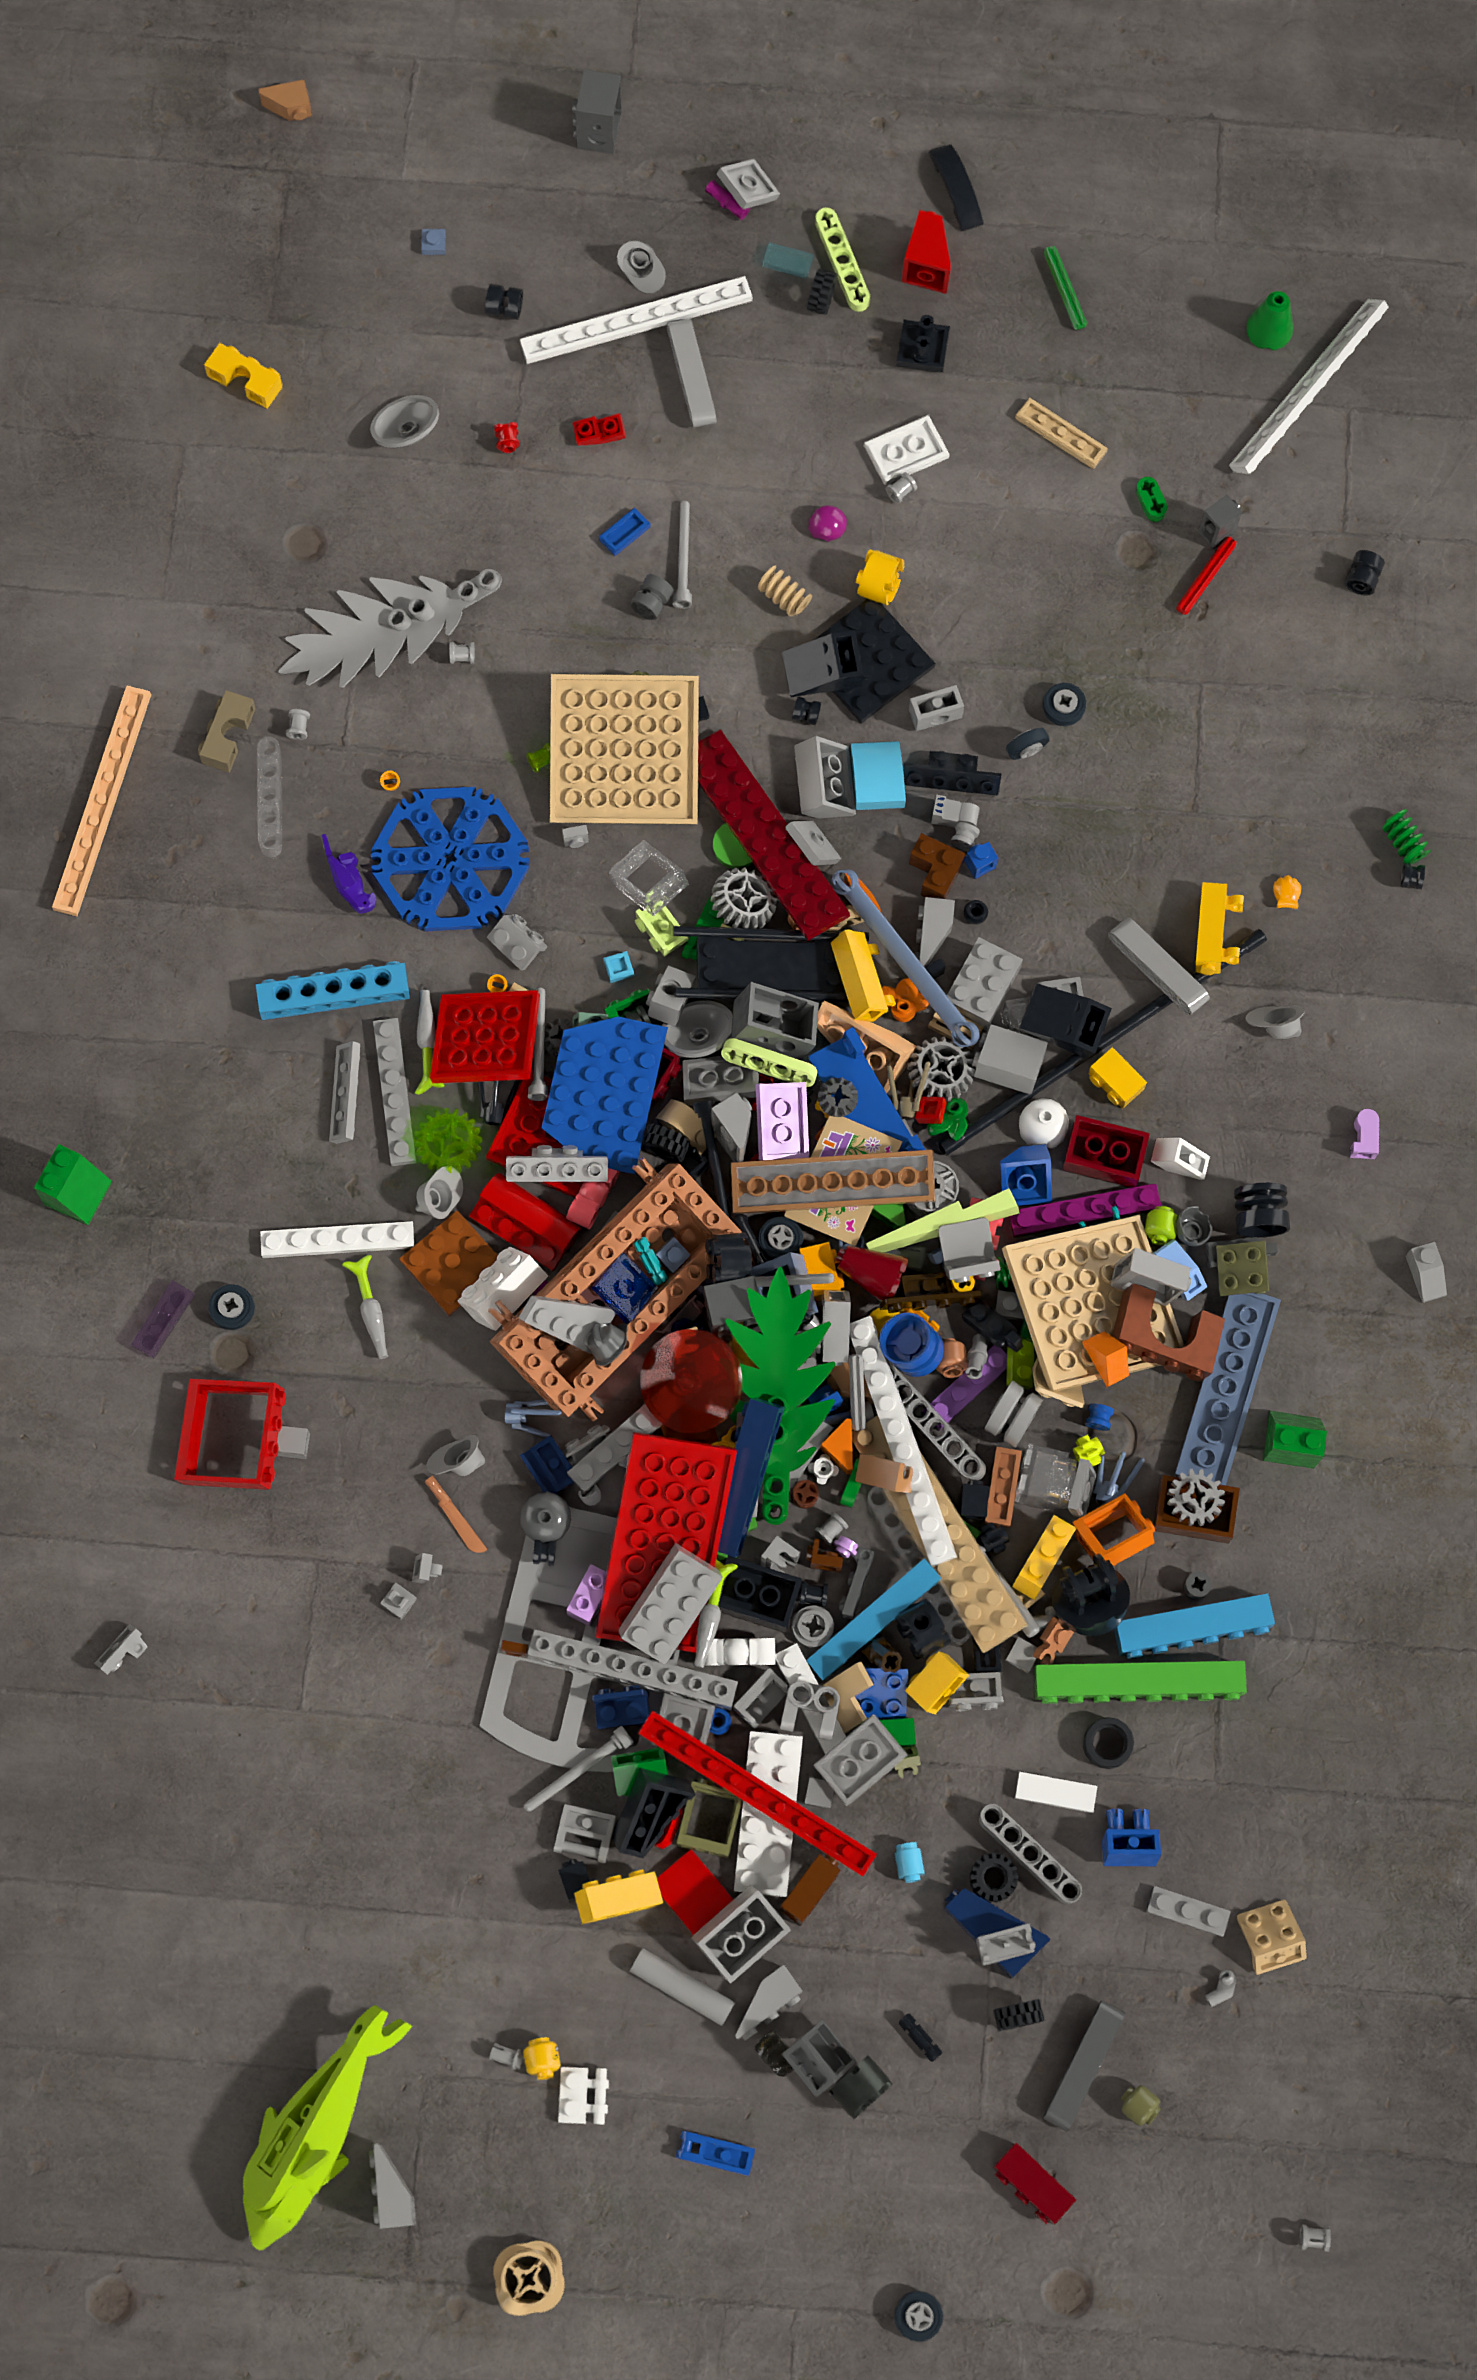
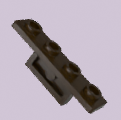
(928, 1290)

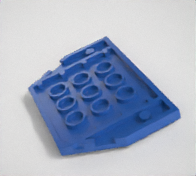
(605, 1088)

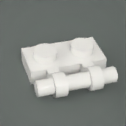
(573, 2095)

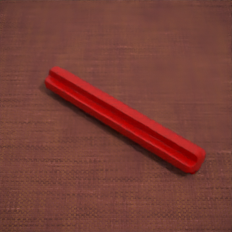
(1206, 575)

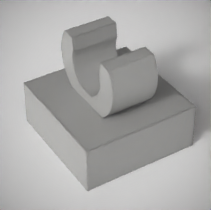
(425, 1568)
(398, 1601)

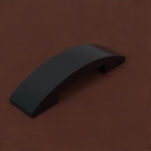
(958, 186)

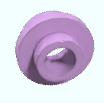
(845, 1547)

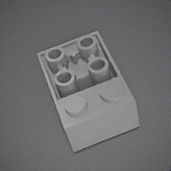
(395, 2200)

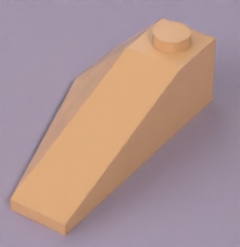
(881, 1045)

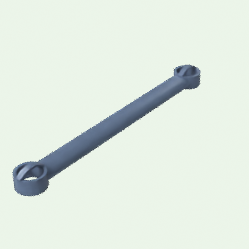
(905, 958)

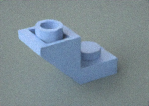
(1175, 1253)

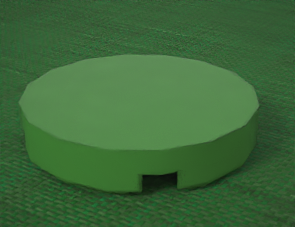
(728, 849)

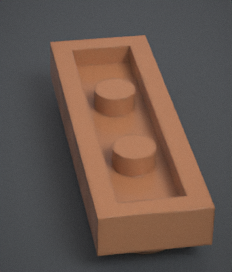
(1003, 1486)

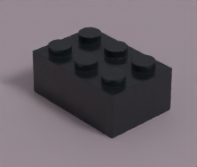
(759, 1594)

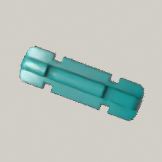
(650, 1261)

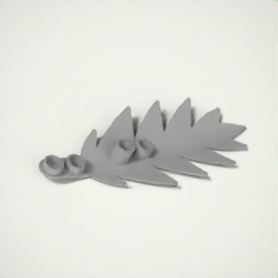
(382, 628)

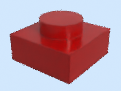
(931, 1110)

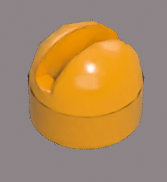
(390, 775)
(498, 979)

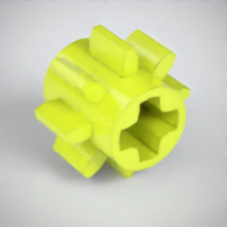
(1089, 1450)

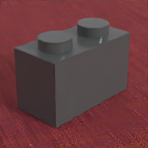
(1220, 521)

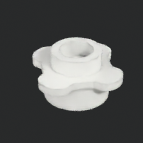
(823, 1461)

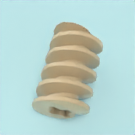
(783, 592)

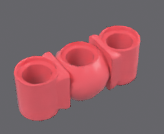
(589, 1200)

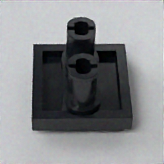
(923, 344)

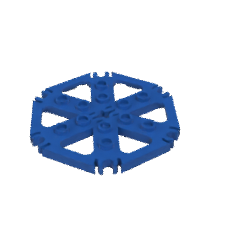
(463, 876)

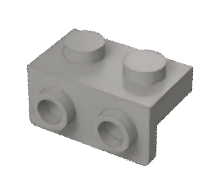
(517, 940)
(978, 1690)

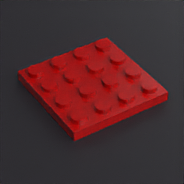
(485, 1037)
(523, 1131)

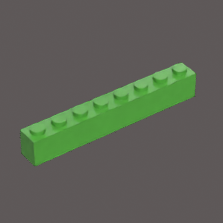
(1140, 1681)

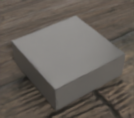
(1022, 1655)
(819, 1793)

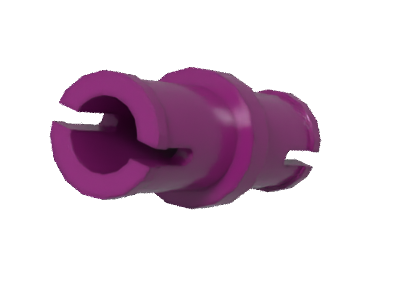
(726, 199)

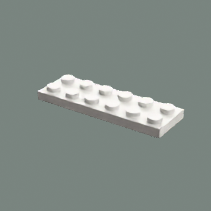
(763, 1842)

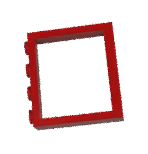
(193, 1426)

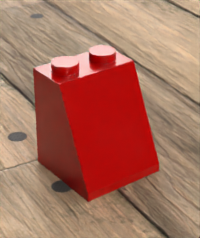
(927, 255)

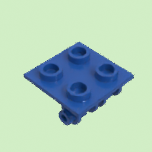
(887, 1696)

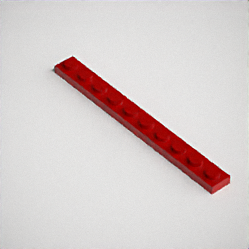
(757, 1793)

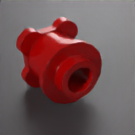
(507, 437)

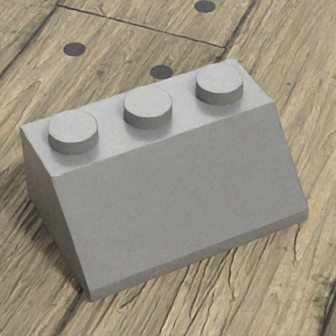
(824, 778)
(732, 1125)

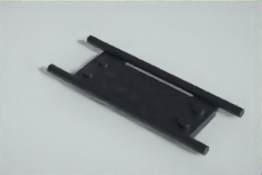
(793, 968)

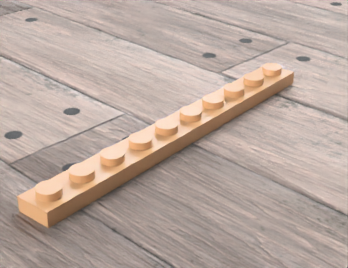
(101, 801)

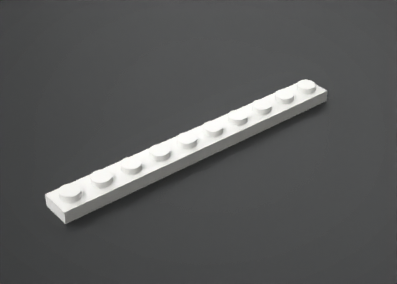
(635, 320)
(1308, 386)
(902, 1441)

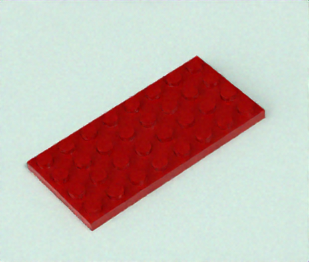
(668, 1497)

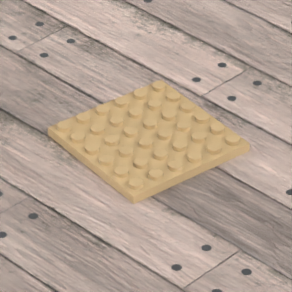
(624, 749)
(1069, 1297)

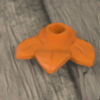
(907, 997)

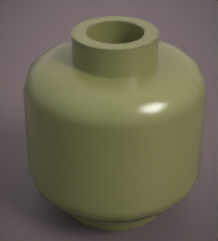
(1140, 2105)

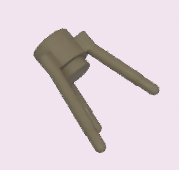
(908, 1105)

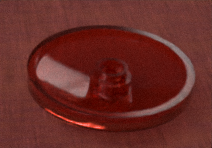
(691, 1381)

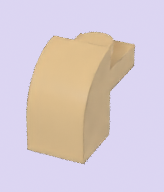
(684, 1121)

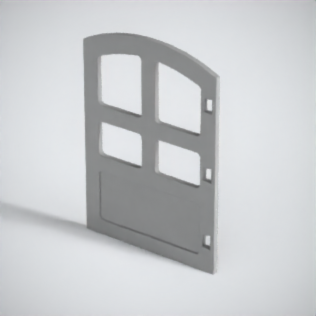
(584, 1544)

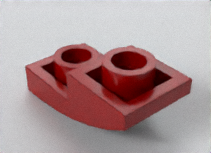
(600, 431)

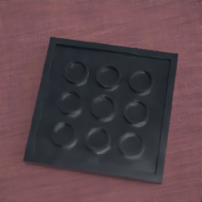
(887, 655)

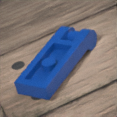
(716, 2153)

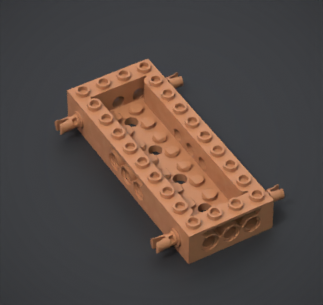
(667, 1201)

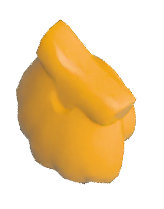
(1287, 892)

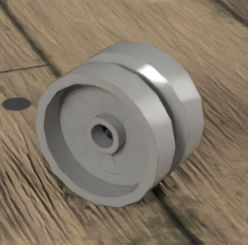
(1011, 1412)

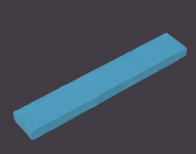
(873, 1619)

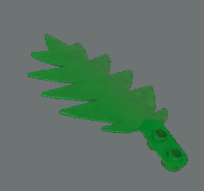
(779, 1381)

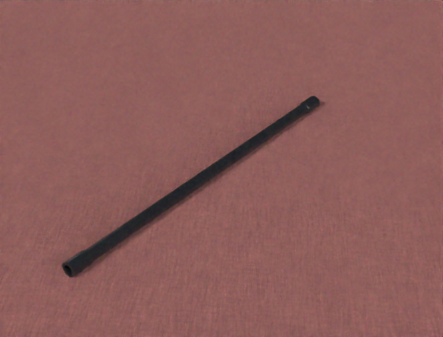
(949, 1145)

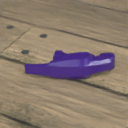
(348, 879)

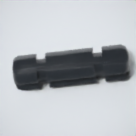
(920, 2037)

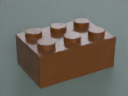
(1219, 1530)

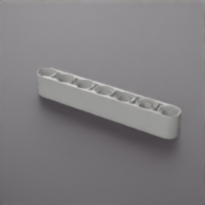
(932, 1419)

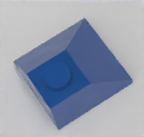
(1028, 1175)

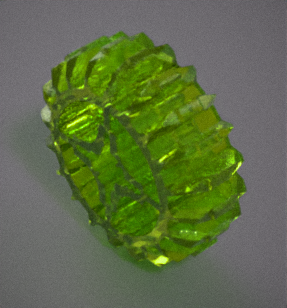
(452, 1121)

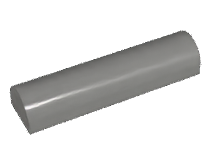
(682, 1987)

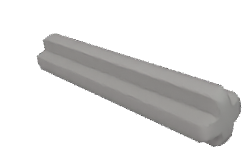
(857, 1392)

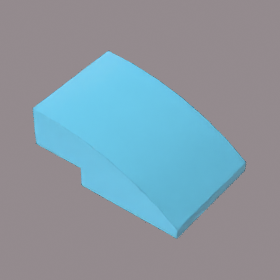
(878, 775)

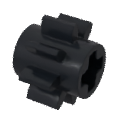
(993, 1538)

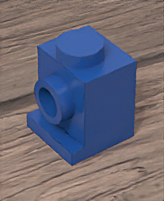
(981, 859)

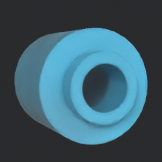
(909, 1862)

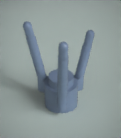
(518, 1413)
(1109, 1490)

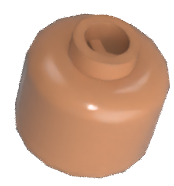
(954, 1359)

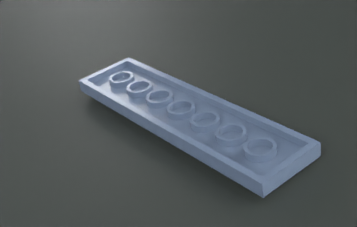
(1230, 1387)

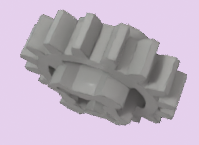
(1198, 1509)

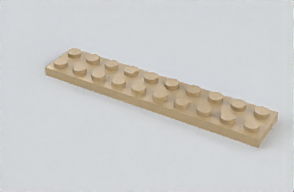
(970, 1575)

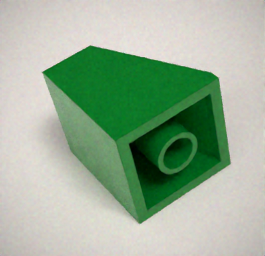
(72, 1185)
(1294, 1440)

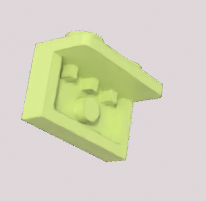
(660, 930)

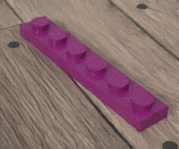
(1086, 1209)

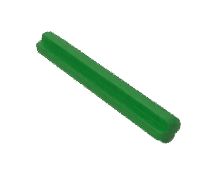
(1065, 288)

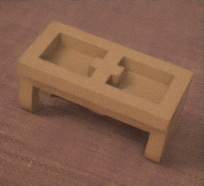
(884, 1473)

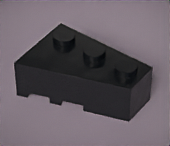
(649, 1809)

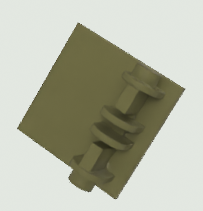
(1242, 1268)

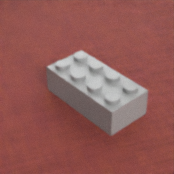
(670, 1604)

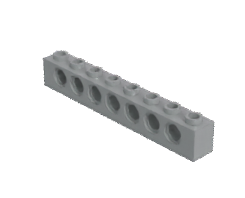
(631, 1669)

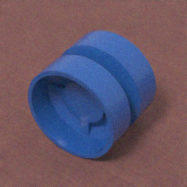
(911, 1344)

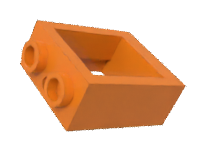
(1107, 1514)

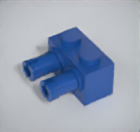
(1130, 1846)

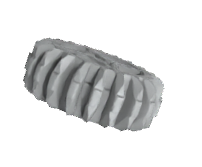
(736, 904)
(933, 1053)

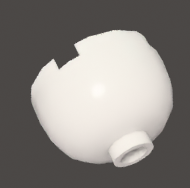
(1043, 1123)

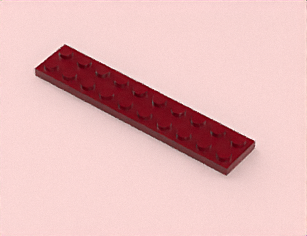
(765, 839)

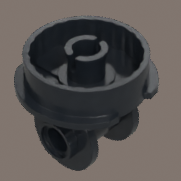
(1095, 1585)

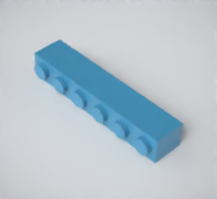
(1194, 1625)

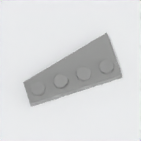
(566, 1320)

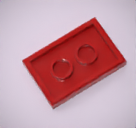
(692, 1892)

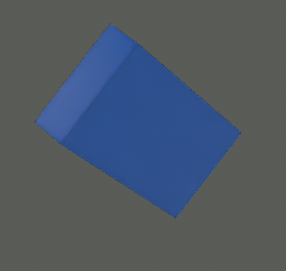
(624, 531)

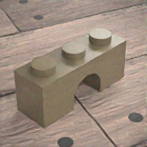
(232, 712)

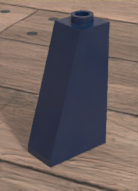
(982, 1918)

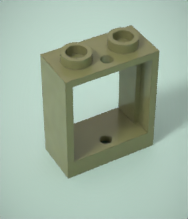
(702, 1845)

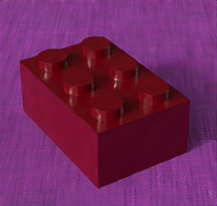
(1106, 1151)

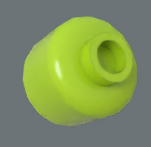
(1161, 1225)

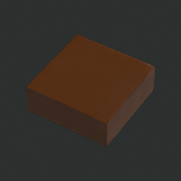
(514, 1649)

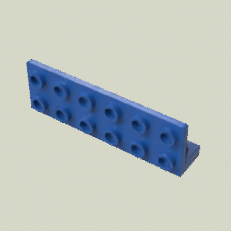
(874, 1108)

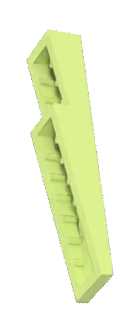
(926, 1228)

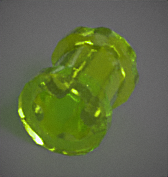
(539, 758)

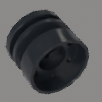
(1261, 1210)

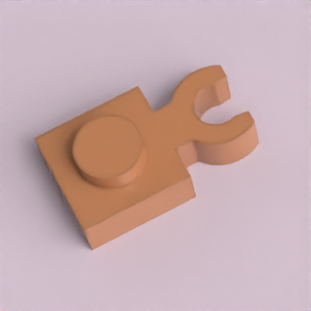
(1055, 1639)

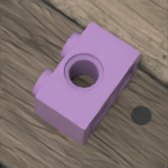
(588, 1596)

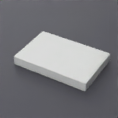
(906, 449)

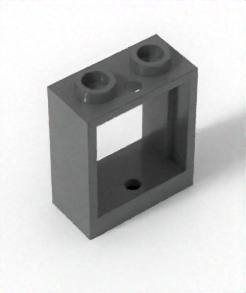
(817, 2047)

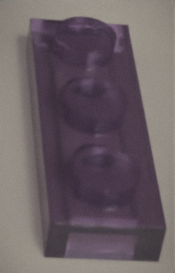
(163, 1319)

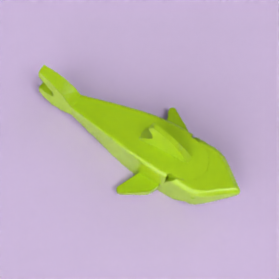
(304, 2141)

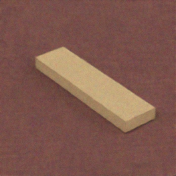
(1061, 433)

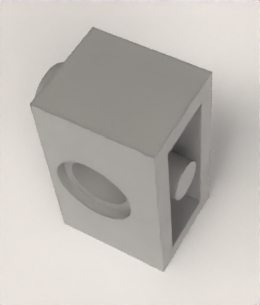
(936, 708)
(662, 1002)

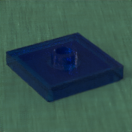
(624, 1288)

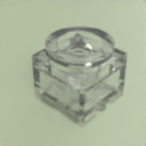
(1045, 1479)

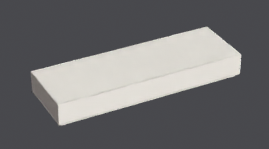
(1056, 1792)

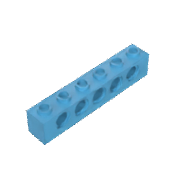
(345, 997)

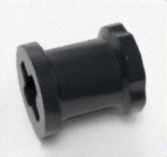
(813, 1593)

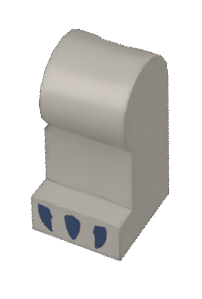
(951, 812)

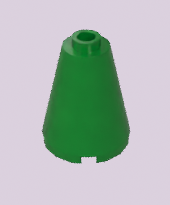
(1271, 322)

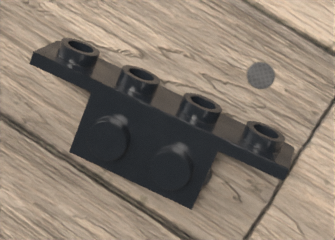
(952, 773)

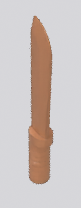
(468, 1535)

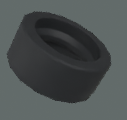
(1115, 1724)

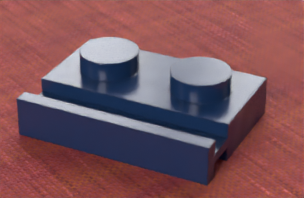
(548, 1466)

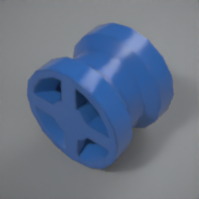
(1099, 1417)

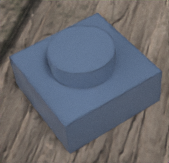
(433, 242)
(672, 1254)

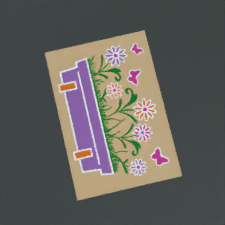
(841, 1138)

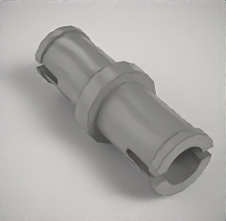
(977, 1357)

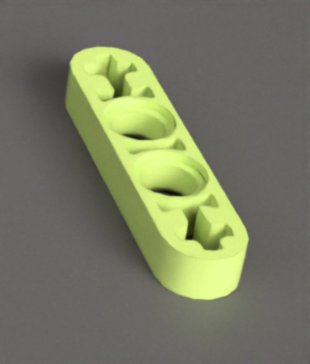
(734, 1051)

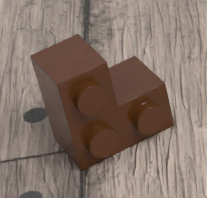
(940, 863)

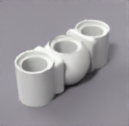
(742, 1652)

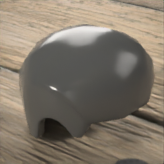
(1193, 1226)

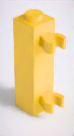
(1211, 928)
(860, 976)

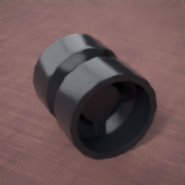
(495, 301)
(1365, 572)

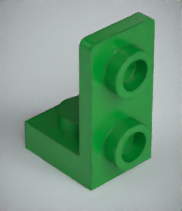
(617, 1007)

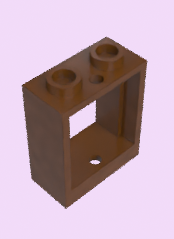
(810, 1889)

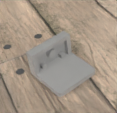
(968, 1250)

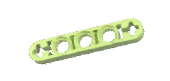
(842, 270)

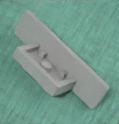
(557, 1165)

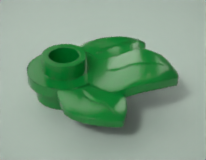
(952, 1121)

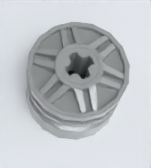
(945, 1192)

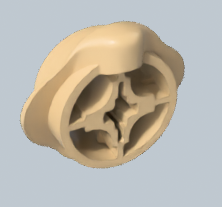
(546, 2254)

